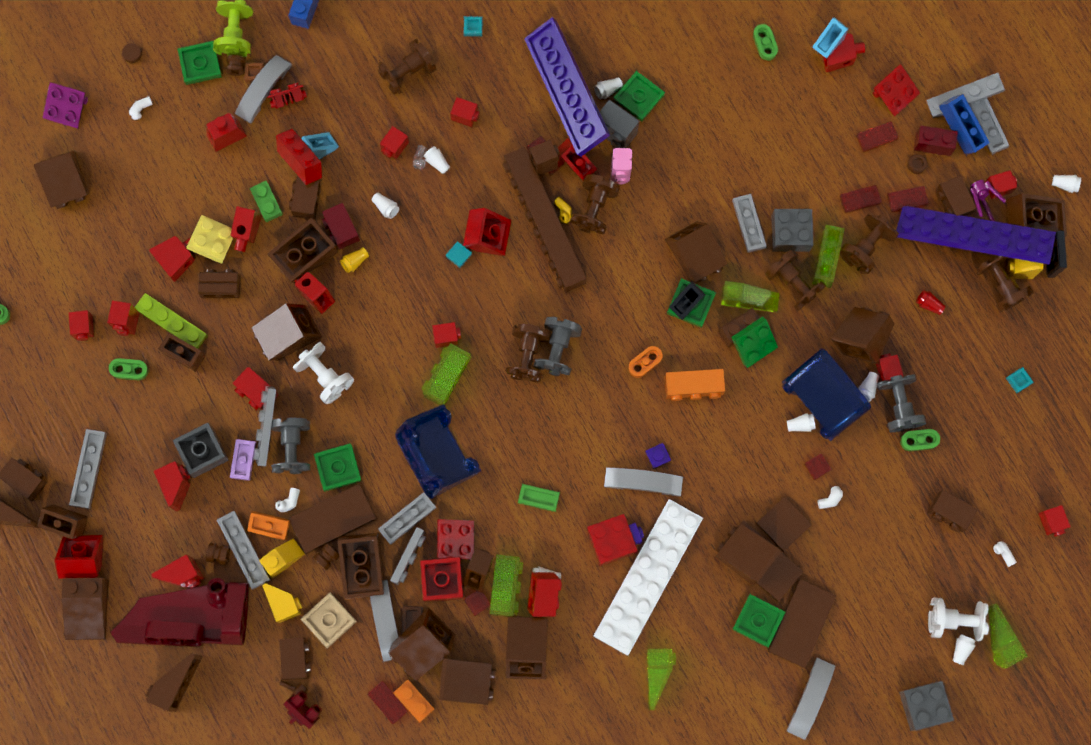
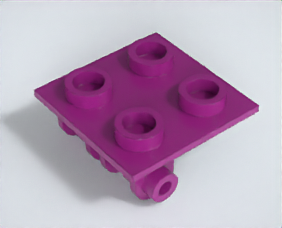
(64, 105)

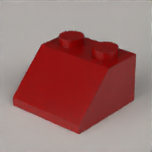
(487, 232)
(173, 483)
(79, 557)
(181, 572)

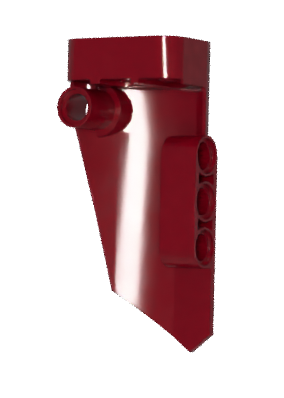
(188, 617)

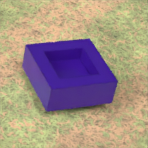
(658, 456)
(637, 533)

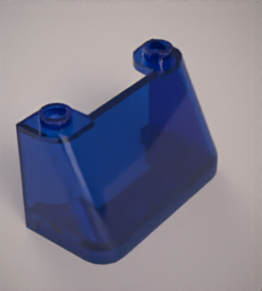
(827, 394)
(434, 452)

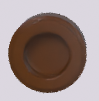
(131, 53)
(917, 164)

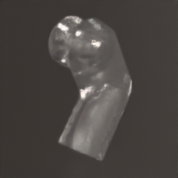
(418, 161)

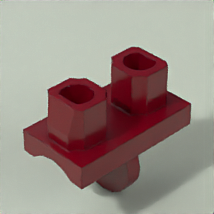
(300, 711)

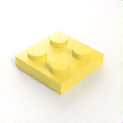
(210, 239)

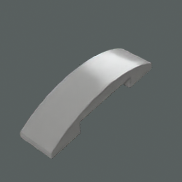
(261, 87)
(643, 480)
(384, 620)
(811, 699)

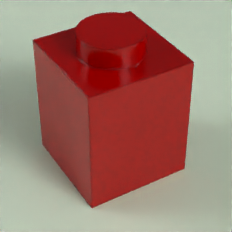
(464, 112)
(394, 143)
(1003, 183)
(81, 325)
(446, 334)
(888, 367)
(1054, 521)

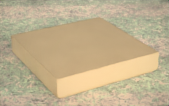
(328, 620)

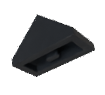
(687, 301)

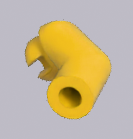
(565, 210)

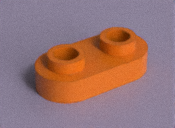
(645, 362)

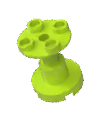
(232, 40)

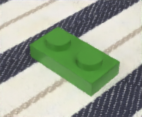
(266, 201)

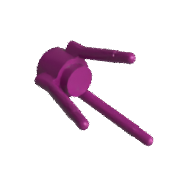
(980, 191)

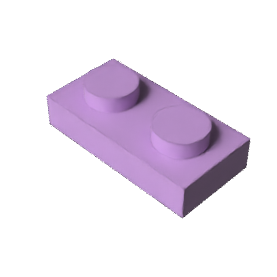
(242, 460)

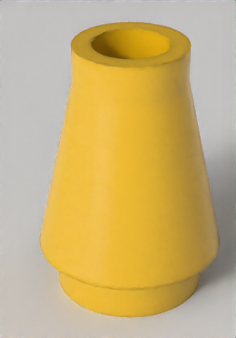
(353, 260)

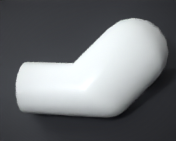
(138, 106)
(832, 500)
(290, 502)
(1003, 549)

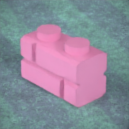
(621, 165)

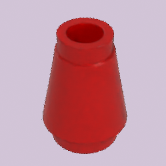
(929, 302)

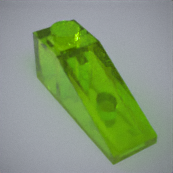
(749, 297)
(1004, 643)
(659, 667)

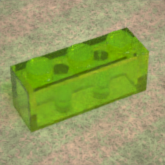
(828, 255)
(446, 374)
(506, 586)

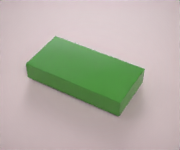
(538, 497)

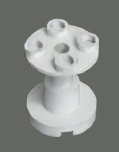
(327, 378)
(950, 619)

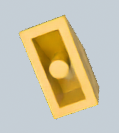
(1023, 269)
(281, 557)
(282, 603)

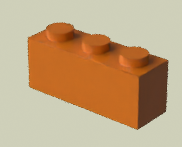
(694, 384)

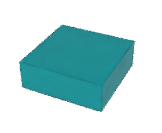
(473, 26)
(458, 254)
(1019, 380)

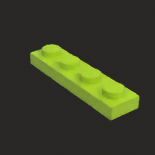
(170, 321)

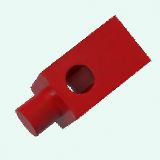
(844, 54)
(224, 131)
(245, 220)
(173, 256)
(314, 292)

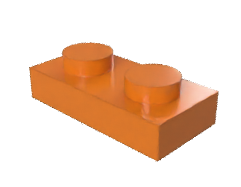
(268, 525)
(413, 701)

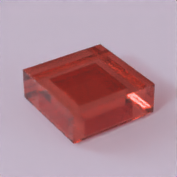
(817, 466)
(477, 602)

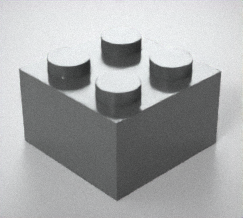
(620, 125)
(792, 230)
(200, 450)
(926, 706)

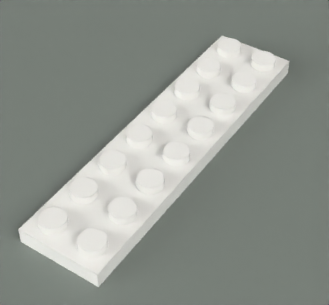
(648, 577)

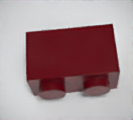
(935, 140)
(340, 226)

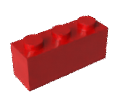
(299, 156)

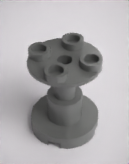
(559, 339)
(903, 410)
(290, 438)

